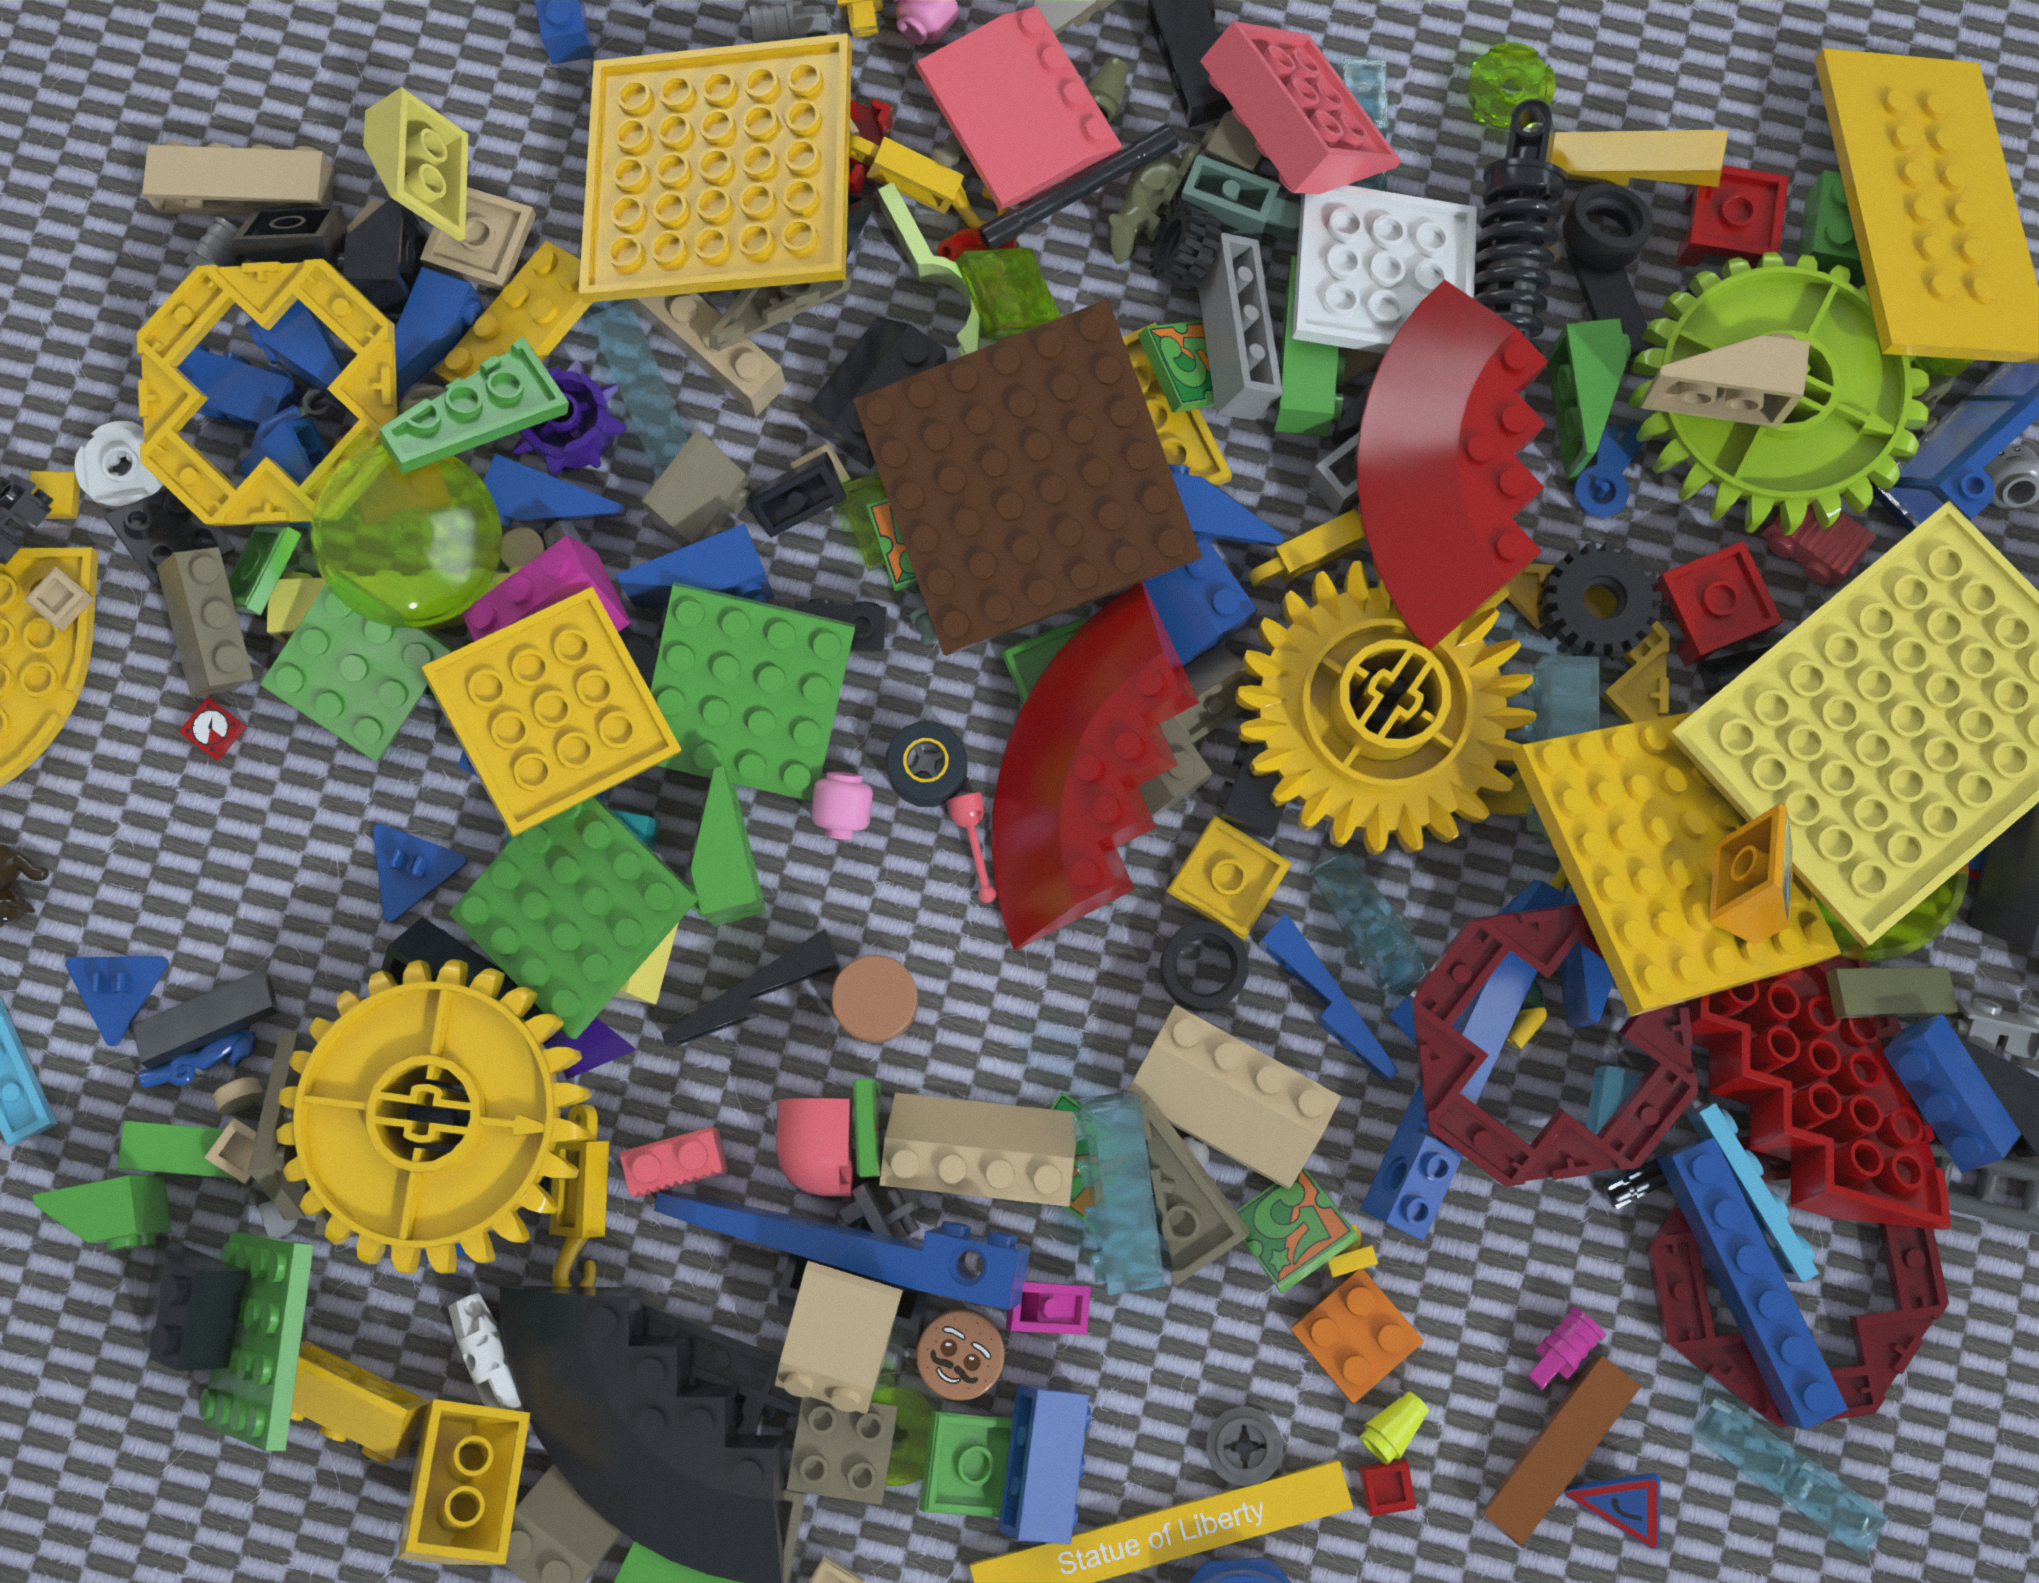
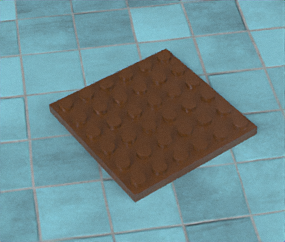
(1027, 478)

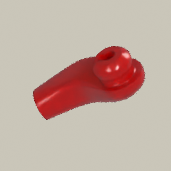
(966, 240)

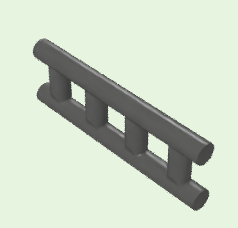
(1984, 1203)

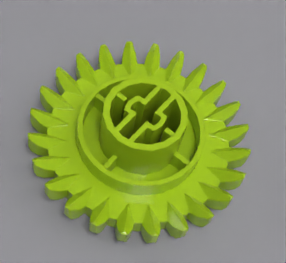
(1838, 429)

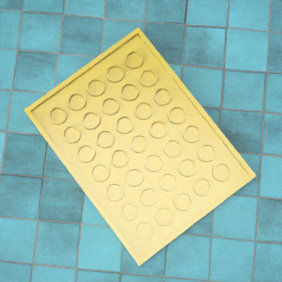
(1889, 724)

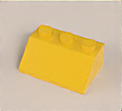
(355, 1404)
(464, 1484)

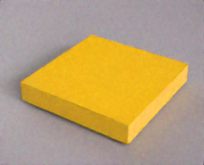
(1228, 877)

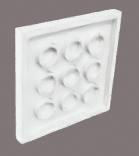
(1373, 260)

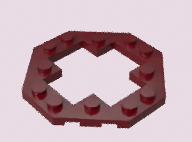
(1451, 1059)
(1882, 1339)

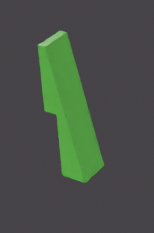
(169, 1149)

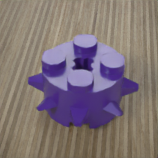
(583, 436)

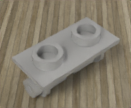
(1986, 1020)

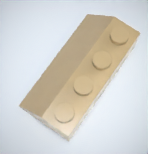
(1234, 1097)
(979, 1149)

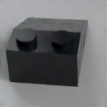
(191, 1308)

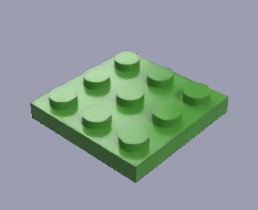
(354, 673)

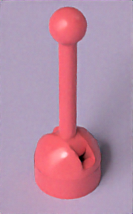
(967, 813)

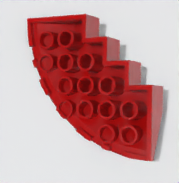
(1443, 461)
(1077, 765)
(1822, 1100)

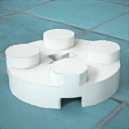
(102, 453)

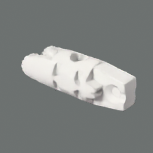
(484, 1352)

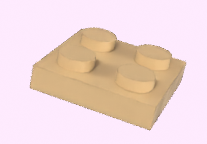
(491, 244)

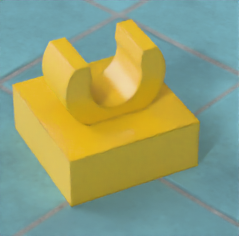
(1351, 1258)

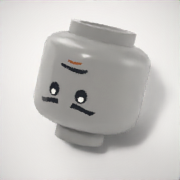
(2014, 477)

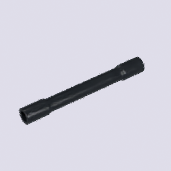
(1139, 153)

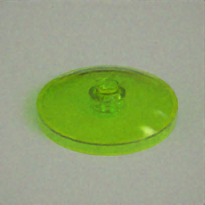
(406, 543)

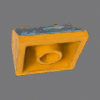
(1753, 877)

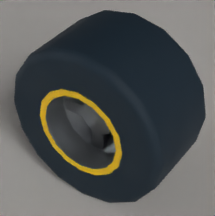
(921, 749)

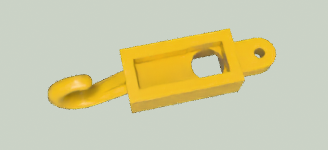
(917, 177)
(1311, 550)
(580, 1199)

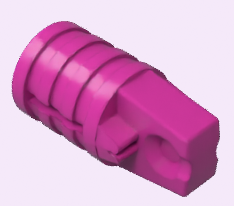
(1565, 1347)

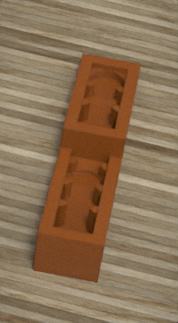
(1560, 1448)

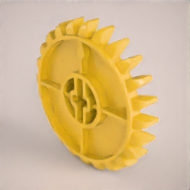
(1359, 775)
(357, 1133)

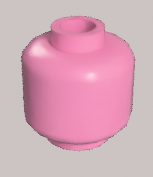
(926, 19)
(841, 804)

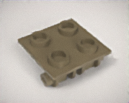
(842, 1451)

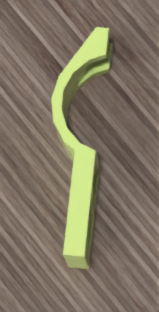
(925, 264)

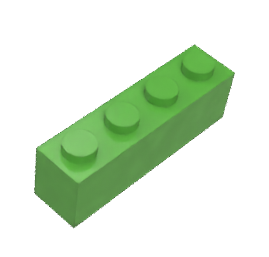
(1306, 376)

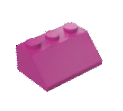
(544, 581)

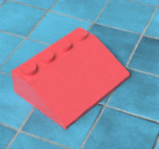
(1018, 107)
(1296, 108)

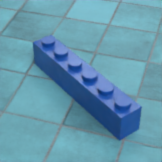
(1752, 1284)

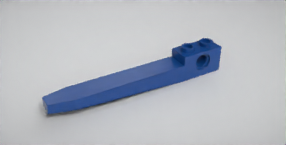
(1418, 1161)
(929, 1266)

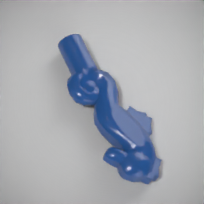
(182, 1069)

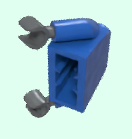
(291, 441)

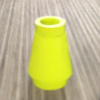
(1394, 1427)

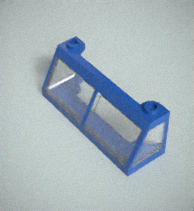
(1961, 445)

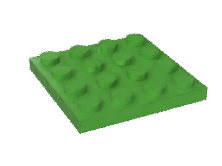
(749, 688)
(574, 910)
(257, 1389)

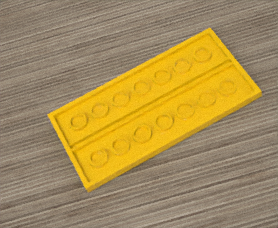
(1931, 206)

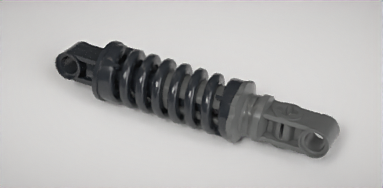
(1523, 197)

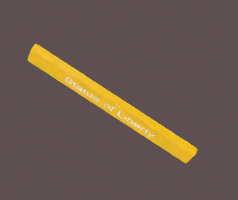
(1176, 1530)

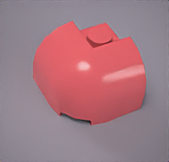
(816, 1145)

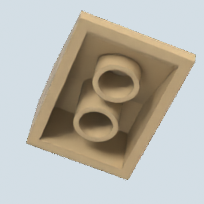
(1741, 382)
(837, 1338)

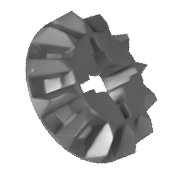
(1260, 1462)

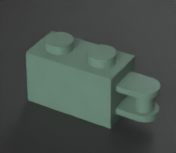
(1241, 201)

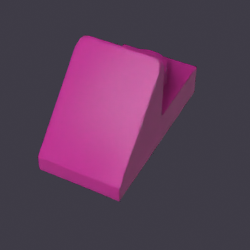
(1051, 1309)

